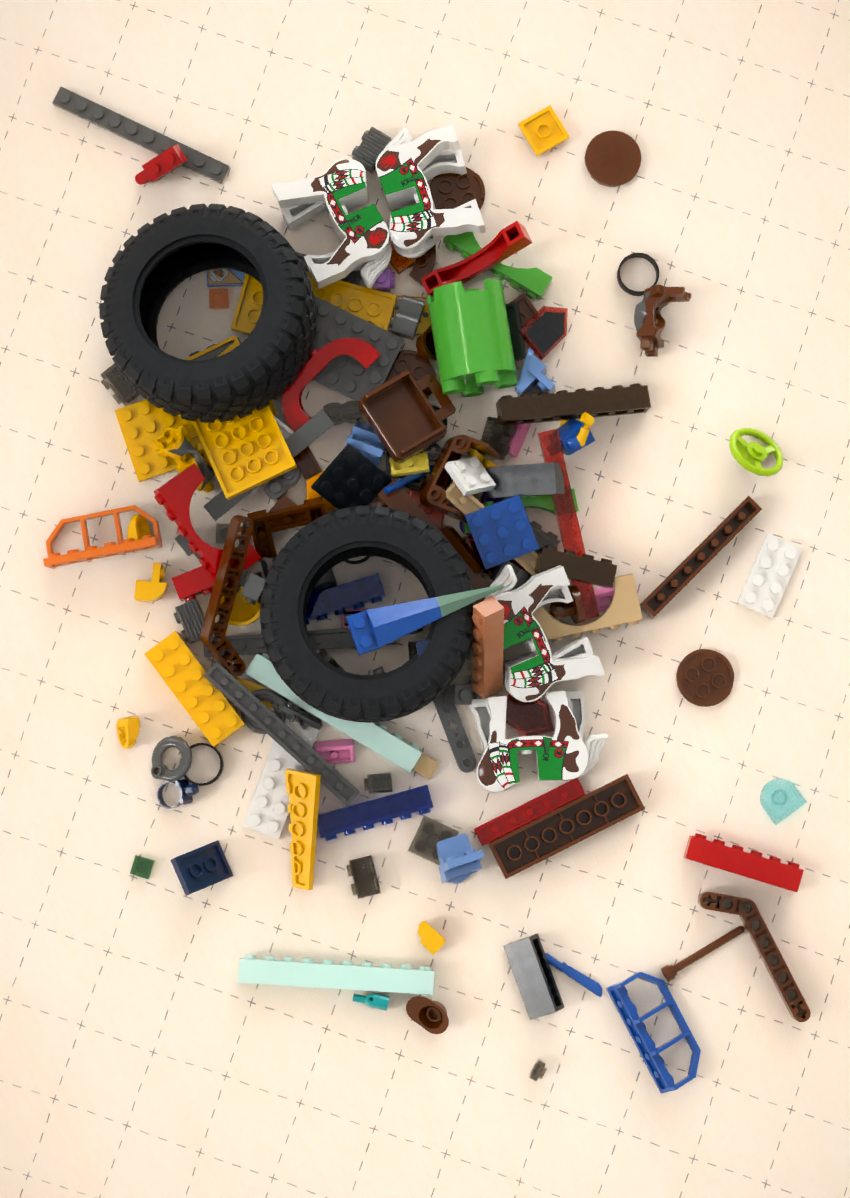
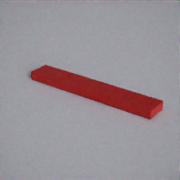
(529, 811)

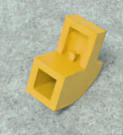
(152, 590)

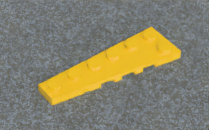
(303, 809)

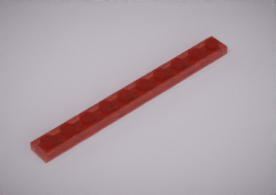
(567, 516)

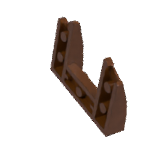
(268, 522)

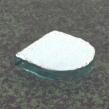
(780, 799)

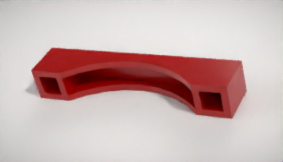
(505, 244)

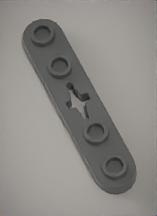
(459, 745)

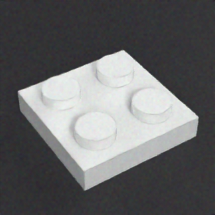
(470, 475)

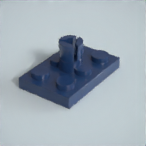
(201, 867)

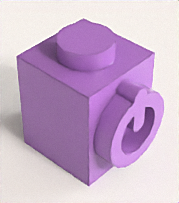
(385, 281)

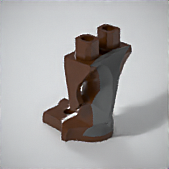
(648, 318)

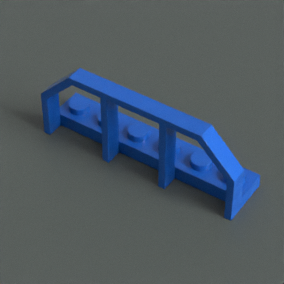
(641, 1037)

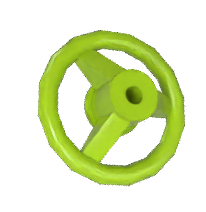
(751, 454)

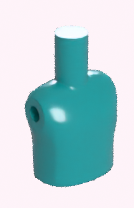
(373, 1000)

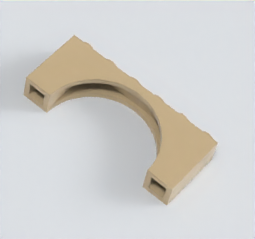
(622, 609)

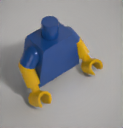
(575, 434)

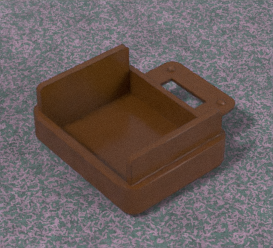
(405, 416)

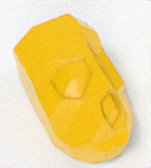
(138, 527)
(128, 731)
(430, 937)

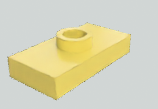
(414, 465)

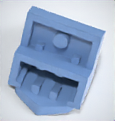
(533, 374)
(367, 442)
(457, 859)

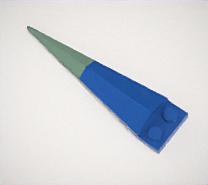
(385, 624)

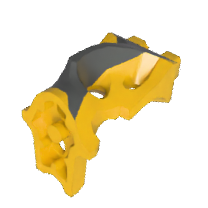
(176, 444)

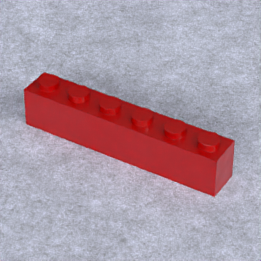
(742, 863)

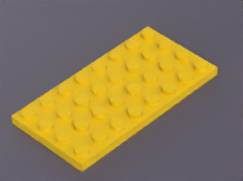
(358, 300)
(144, 423)
(246, 448)

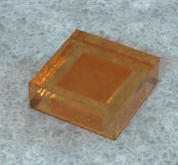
(219, 298)

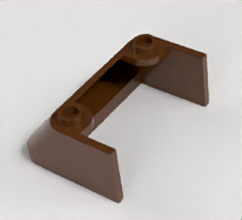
(434, 492)

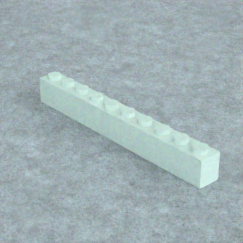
(368, 734)
(336, 976)

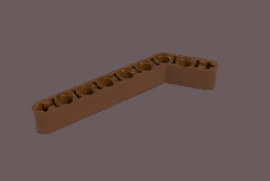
(229, 592)
(766, 952)

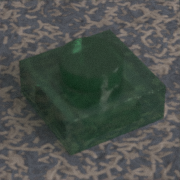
(142, 867)

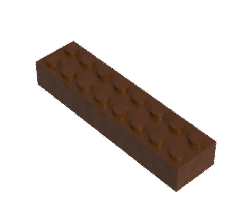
(566, 826)

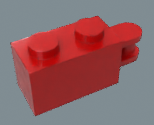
(161, 165)
(193, 583)

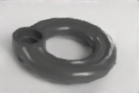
(268, 695)
(157, 762)

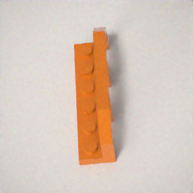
(110, 549)

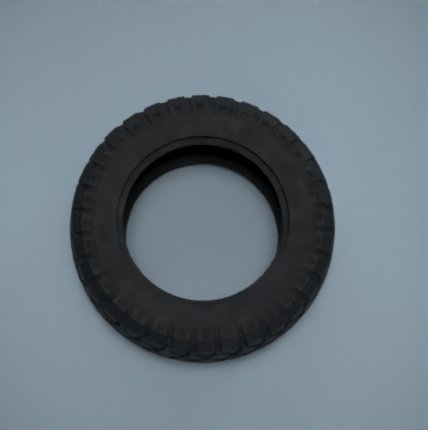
(176, 250)
(315, 551)

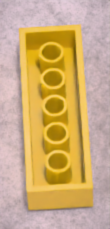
(196, 694)

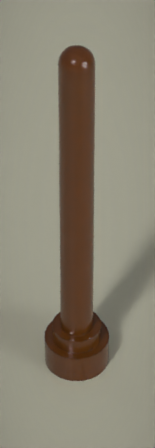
(671, 971)

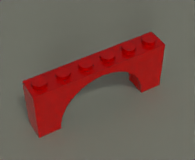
(176, 499)

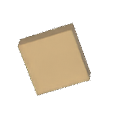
(425, 766)

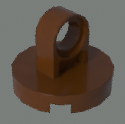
(570, 609)

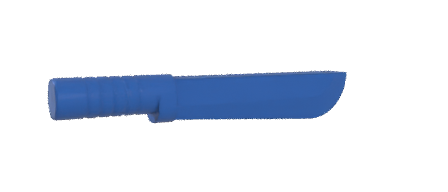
(404, 481)
(582, 979)

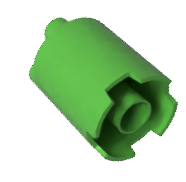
(472, 338)

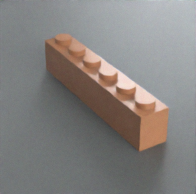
(488, 647)

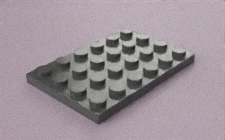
(345, 372)

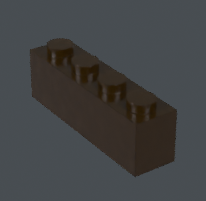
(576, 567)

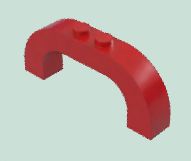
(291, 400)

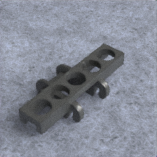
(303, 717)

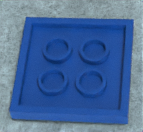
(502, 532)

